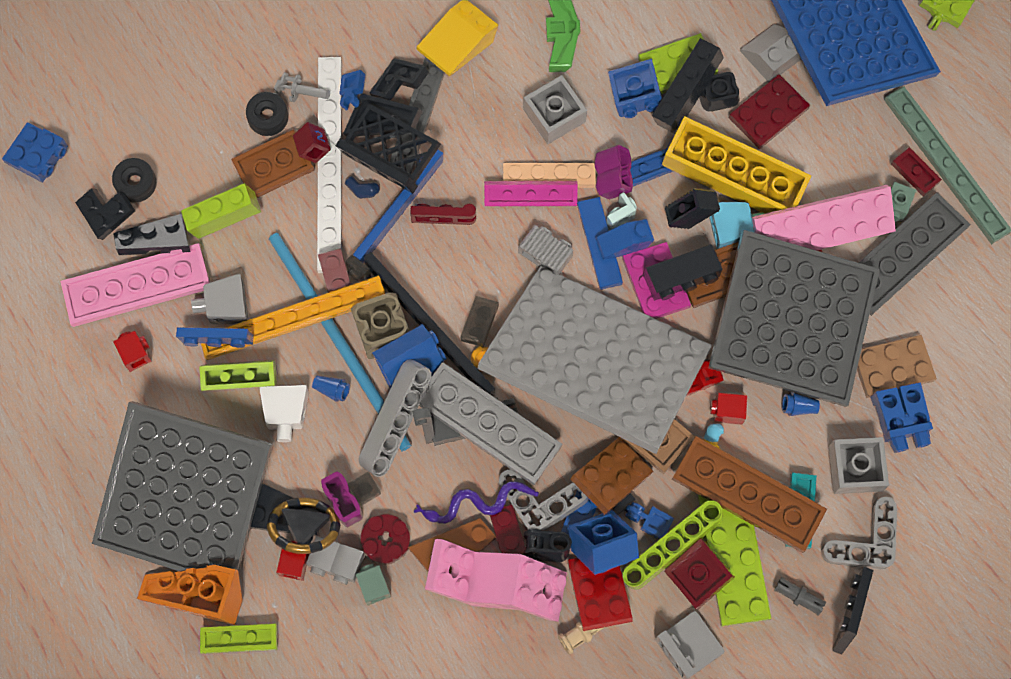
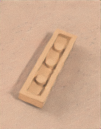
(581, 172)

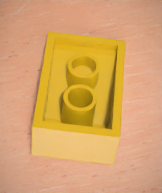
(458, 37)

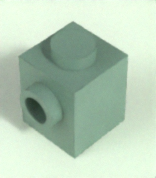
(901, 199)

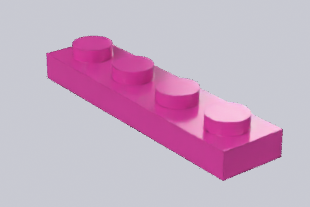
(530, 193)

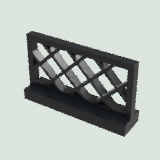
(382, 166)

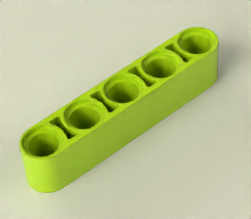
(678, 533)

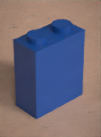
(414, 345)

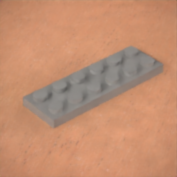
(489, 424)

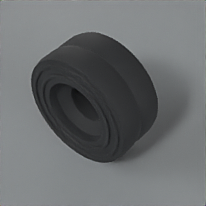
(264, 101)
(129, 168)

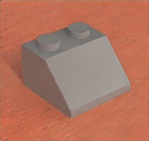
(772, 52)

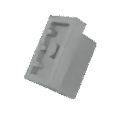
(689, 645)

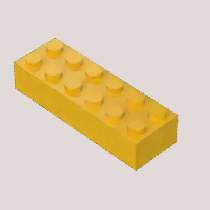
(734, 168)

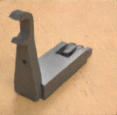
(437, 431)

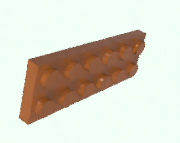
(749, 494)

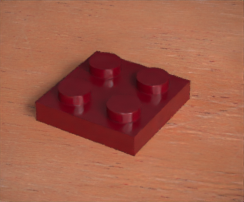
(699, 574)

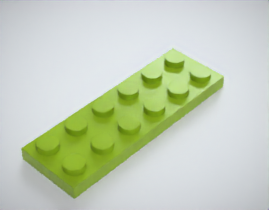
(736, 545)

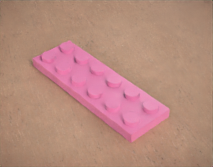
(831, 220)
(134, 285)

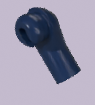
(364, 190)

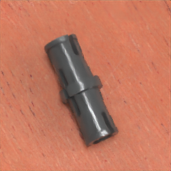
(800, 596)

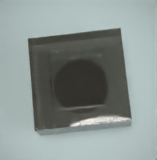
(357, 269)
(364, 488)

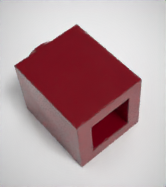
(311, 142)

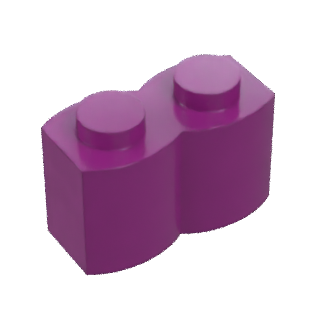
(613, 172)
(343, 501)

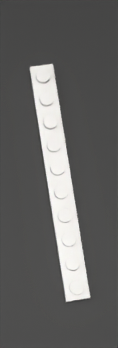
(330, 166)

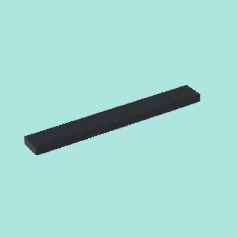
(422, 317)

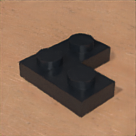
(397, 74)
(103, 216)

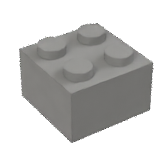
(554, 109)
(858, 465)

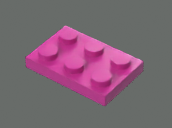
(635, 266)

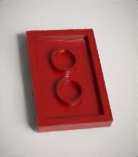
(599, 597)

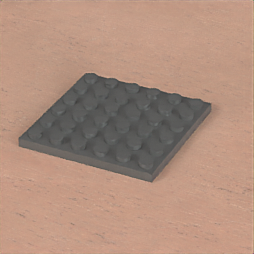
(794, 318)
(180, 491)

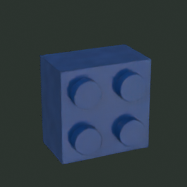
(604, 542)

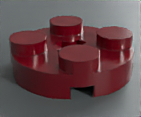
(393, 550)

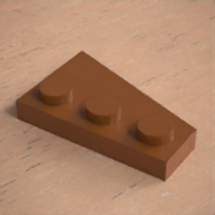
(471, 536)

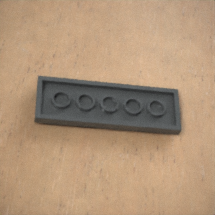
(913, 247)

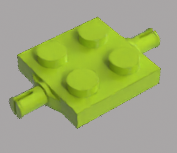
(946, 11)

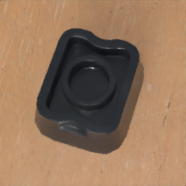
(720, 92)

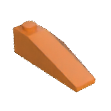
(203, 592)

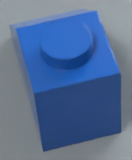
(625, 239)

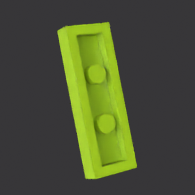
(238, 638)

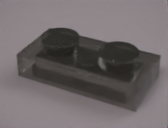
(479, 321)

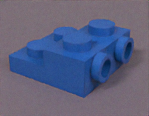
(635, 88)
(35, 152)

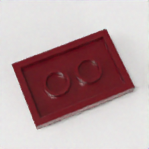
(769, 111)

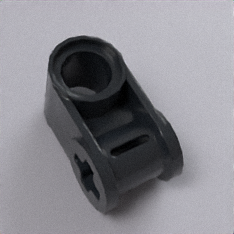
(545, 545)

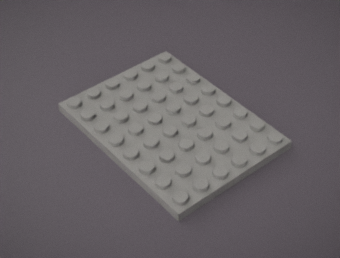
(596, 358)

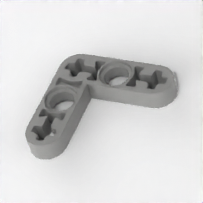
(543, 509)
(877, 544)

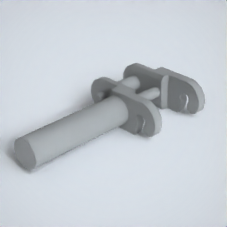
(297, 89)

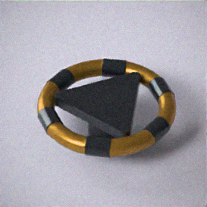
(303, 525)

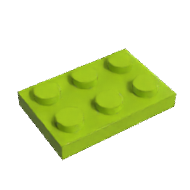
(670, 59)

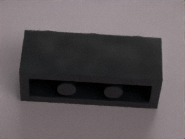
(683, 273)

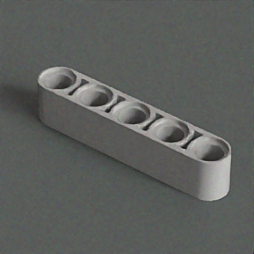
(394, 417)

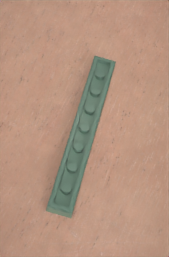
(948, 165)

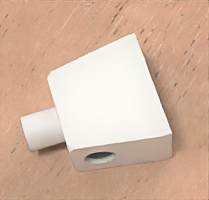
(284, 409)

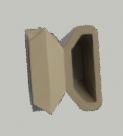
(379, 321)

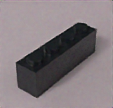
(688, 85)

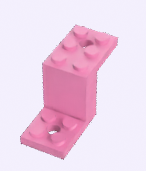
(496, 580)

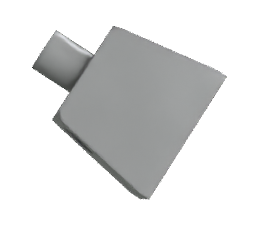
(223, 301)

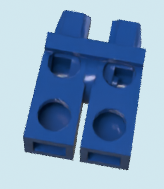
(903, 415)

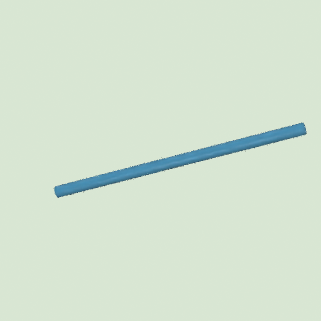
(332, 330)

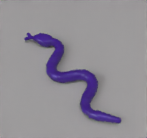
(433, 516)

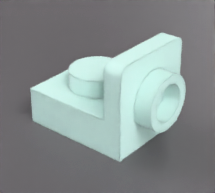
(622, 215)

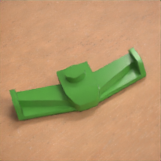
(563, 31)

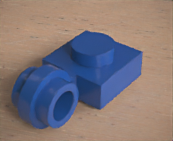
(655, 522)

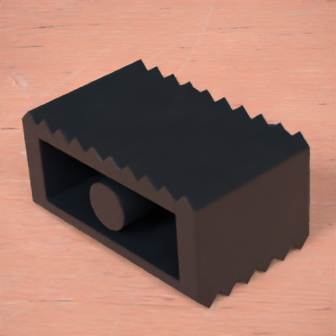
(692, 208)

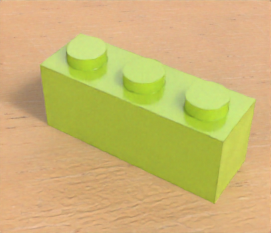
(221, 211)
(238, 375)

